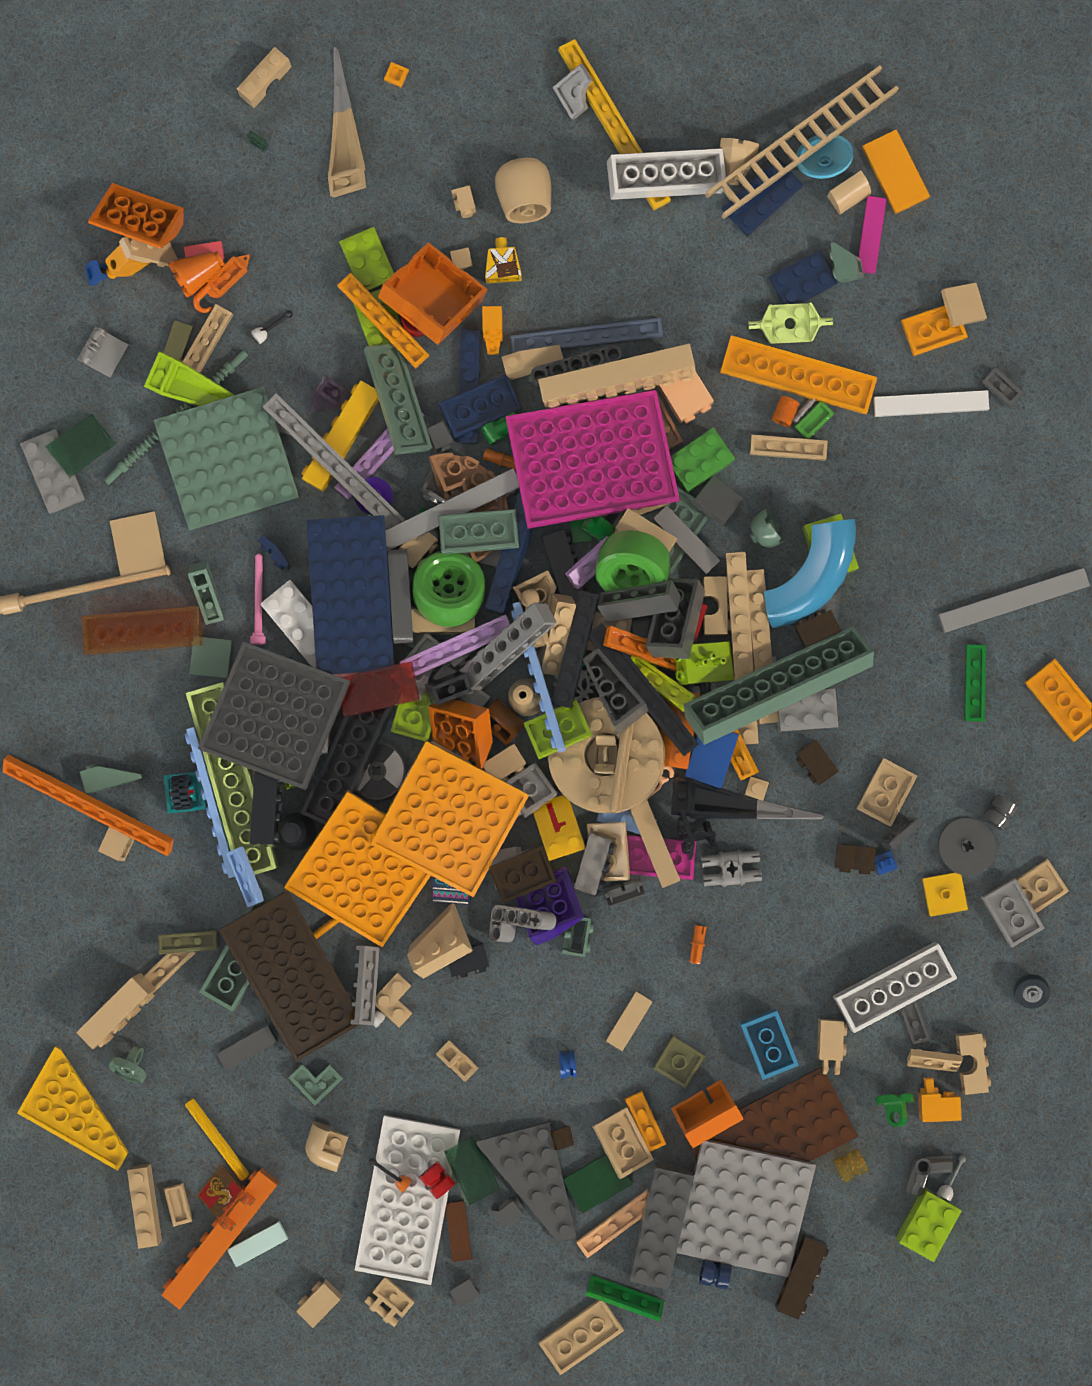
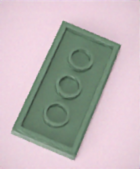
(478, 531)

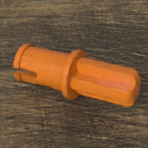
(499, 458)
(697, 944)

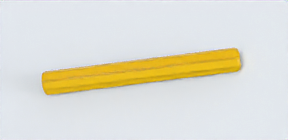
(217, 1139)

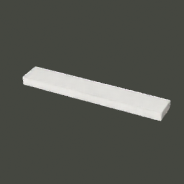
(931, 403)

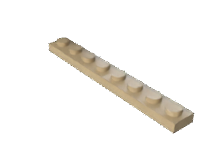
(759, 628)

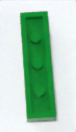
(975, 683)
(625, 1298)

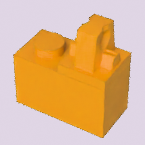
(492, 328)
(938, 1107)

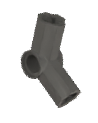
(934, 1164)

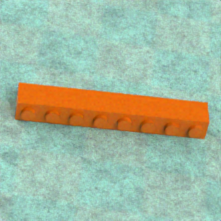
(217, 1242)

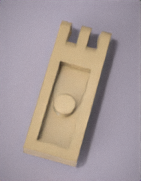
(934, 1060)

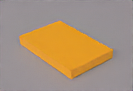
(931, 330)

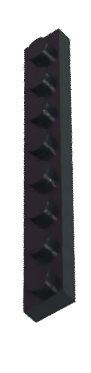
(655, 703)

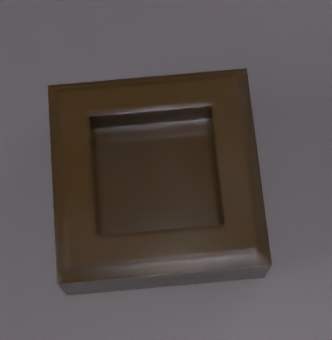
(562, 1138)

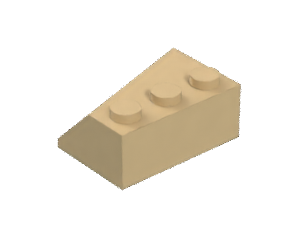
(439, 944)

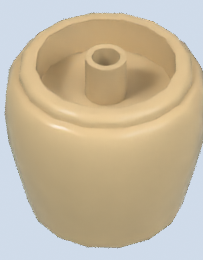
(524, 190)

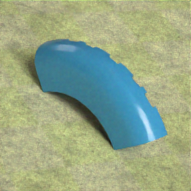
(819, 576)

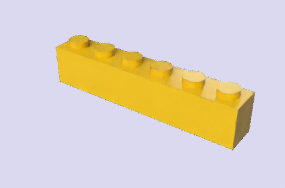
(343, 431)

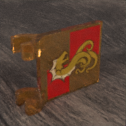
(222, 1195)

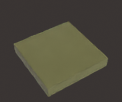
(679, 1061)

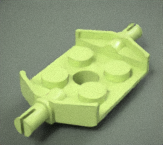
(805, 318)

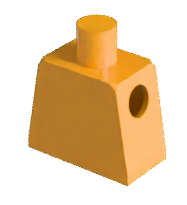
(120, 266)

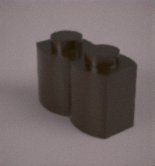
(856, 858)

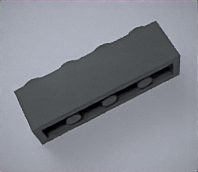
(639, 601)

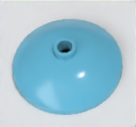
(828, 160)

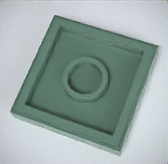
(211, 658)

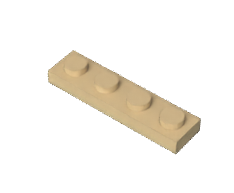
(208, 338)
(788, 447)

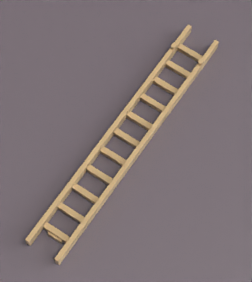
(796, 131)

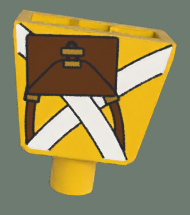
(502, 263)

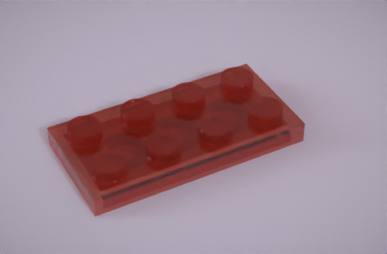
(380, 689)

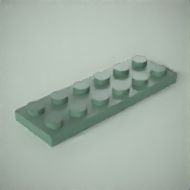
(397, 399)

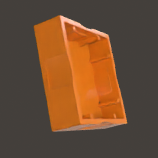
(432, 293)

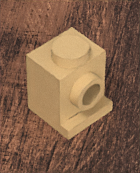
(464, 201)

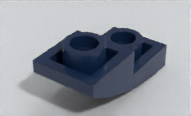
(279, 558)

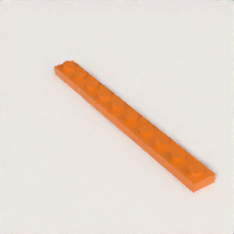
(88, 805)

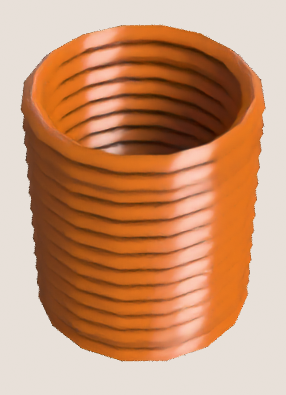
(785, 411)

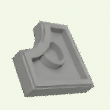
(572, 91)

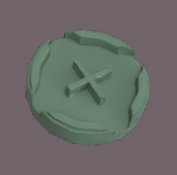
(128, 1067)

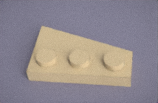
(146, 253)

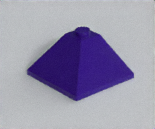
(554, 898)

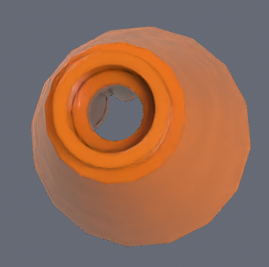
(195, 271)

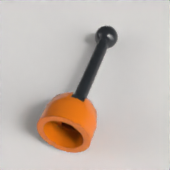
(402, 1182)

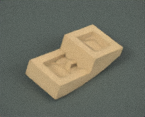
(457, 1061)

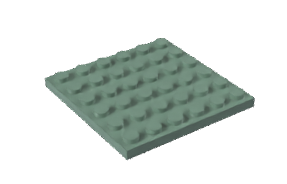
(226, 458)

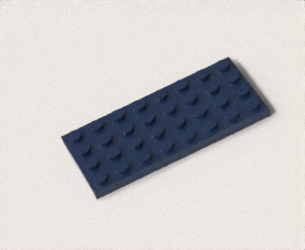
(350, 594)

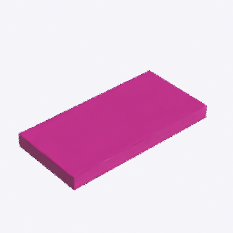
(641, 863)

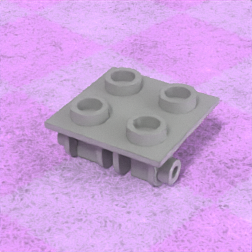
(102, 352)

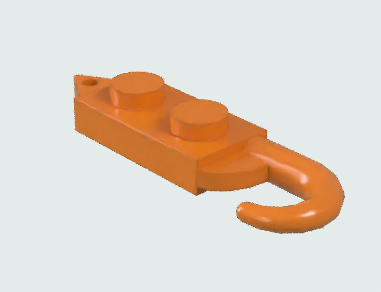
(222, 281)

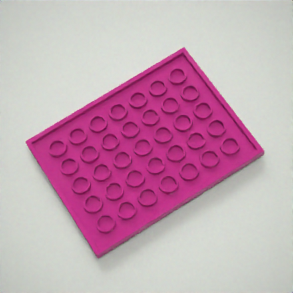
(592, 459)

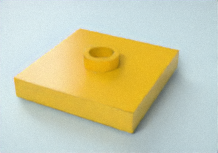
(944, 894)

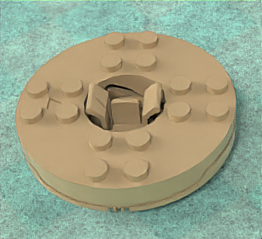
(588, 767)

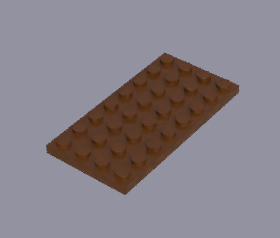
(792, 1121)

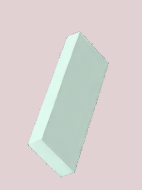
(257, 1244)

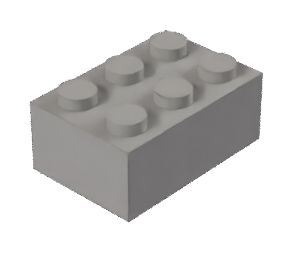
(812, 712)

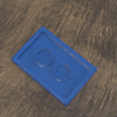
(711, 761)

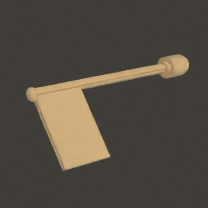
(138, 557)

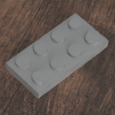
(53, 483)

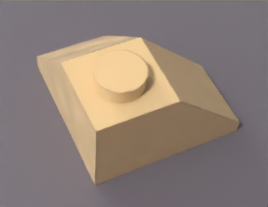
(542, 584)

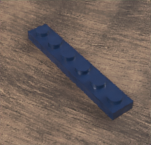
(469, 372)

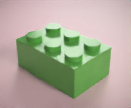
(701, 460)

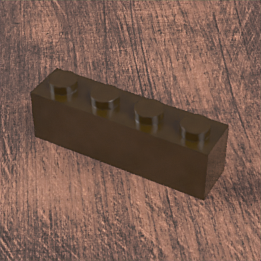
(802, 1274)

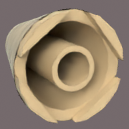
(530, 704)

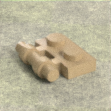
(393, 1297)

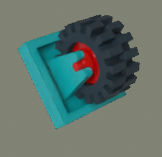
(183, 793)

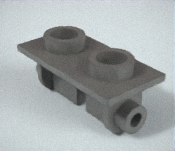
(631, 890)

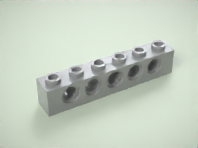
(508, 645)

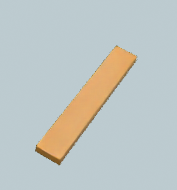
(383, 320)

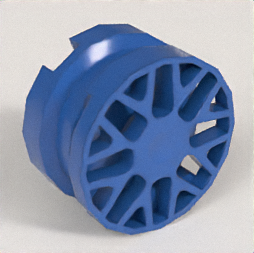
(567, 1064)

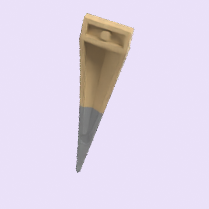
(346, 157)

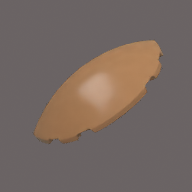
(459, 474)

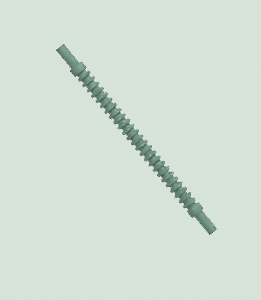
(122, 466)

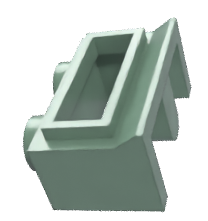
(568, 938)

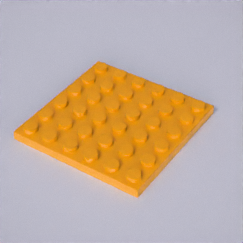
(449, 818)
(353, 878)

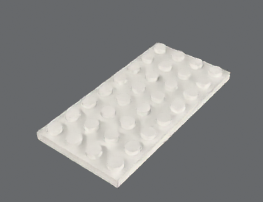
(398, 1227)

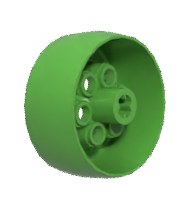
(636, 554)
(441, 603)

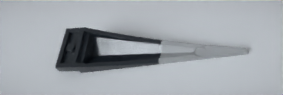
(711, 802)

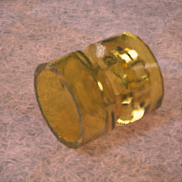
(850, 1165)

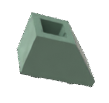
(847, 265)

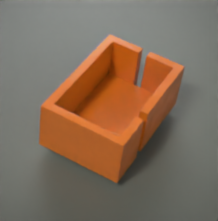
(705, 1120)

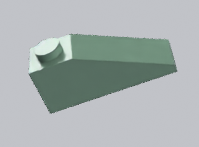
(205, 592)
(100, 778)

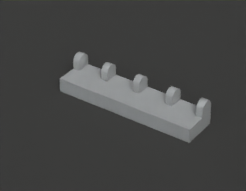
(366, 985)

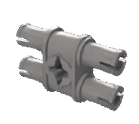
(738, 876)

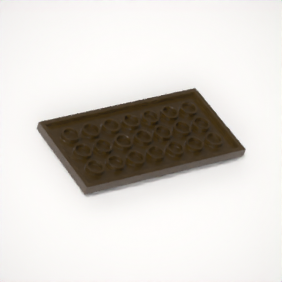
(290, 975)

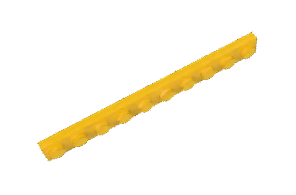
(606, 110)

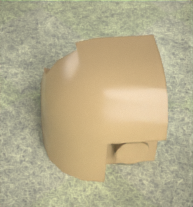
(325, 1146)

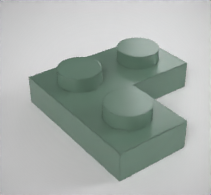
(315, 1087)

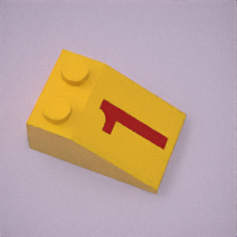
(558, 828)

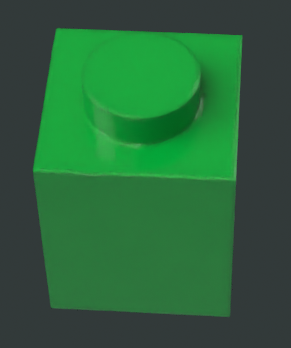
(598, 527)

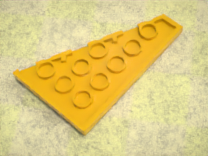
(69, 1111)

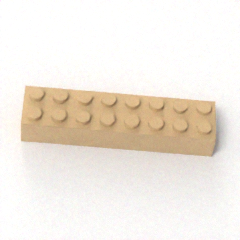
(619, 377)

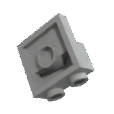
(536, 785)

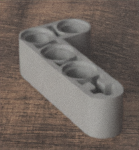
(506, 918)

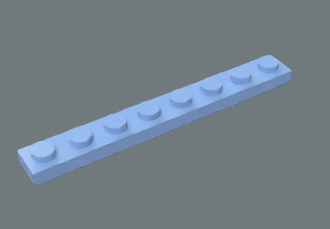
(540, 687)
(208, 794)

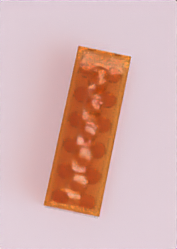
(142, 631)

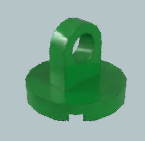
(894, 1104)

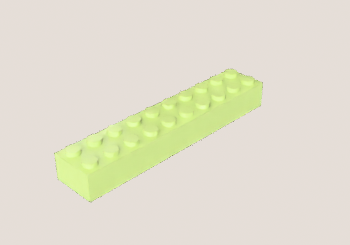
(231, 785)

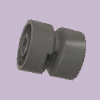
(1000, 812)

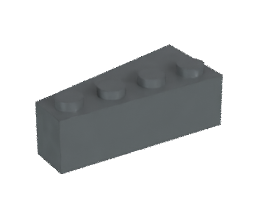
(616, 694)

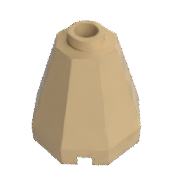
(737, 154)

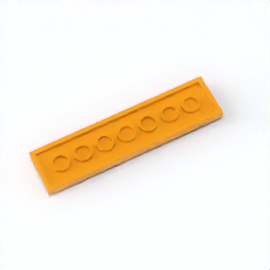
(798, 375)

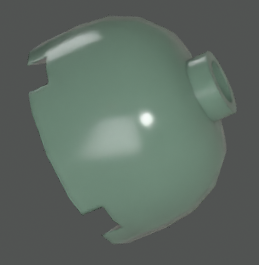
(766, 530)

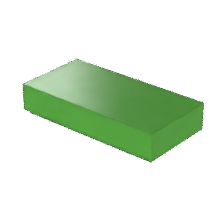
(814, 420)

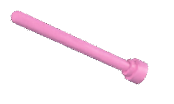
(258, 637)

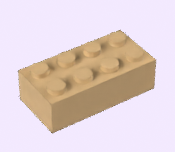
(112, 1015)

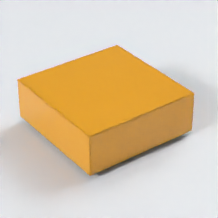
(396, 74)

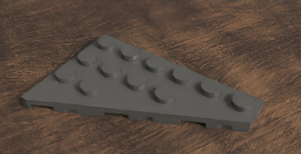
(533, 1170)

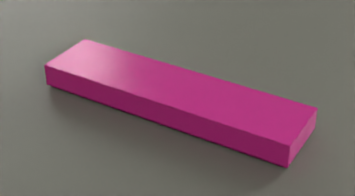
(871, 233)

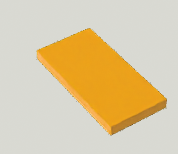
(895, 171)
(1062, 699)

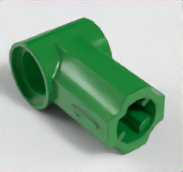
(496, 430)

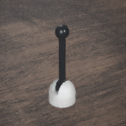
(260, 333)

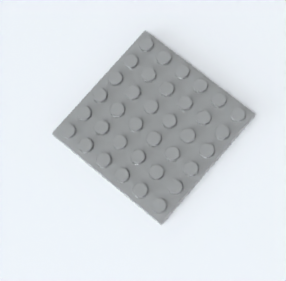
(745, 1207)

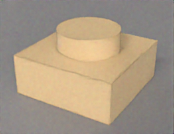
(756, 788)

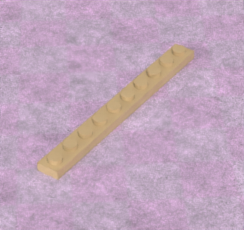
(740, 628)

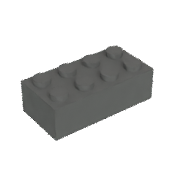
(673, 632)

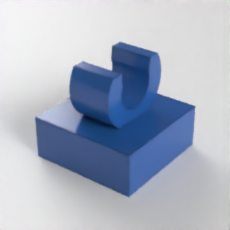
(93, 272)
(885, 862)

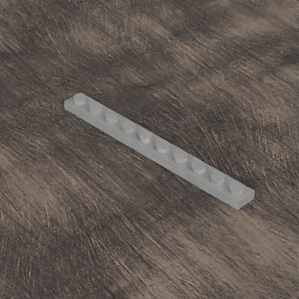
(331, 461)

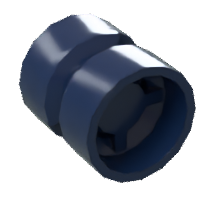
(715, 1274)

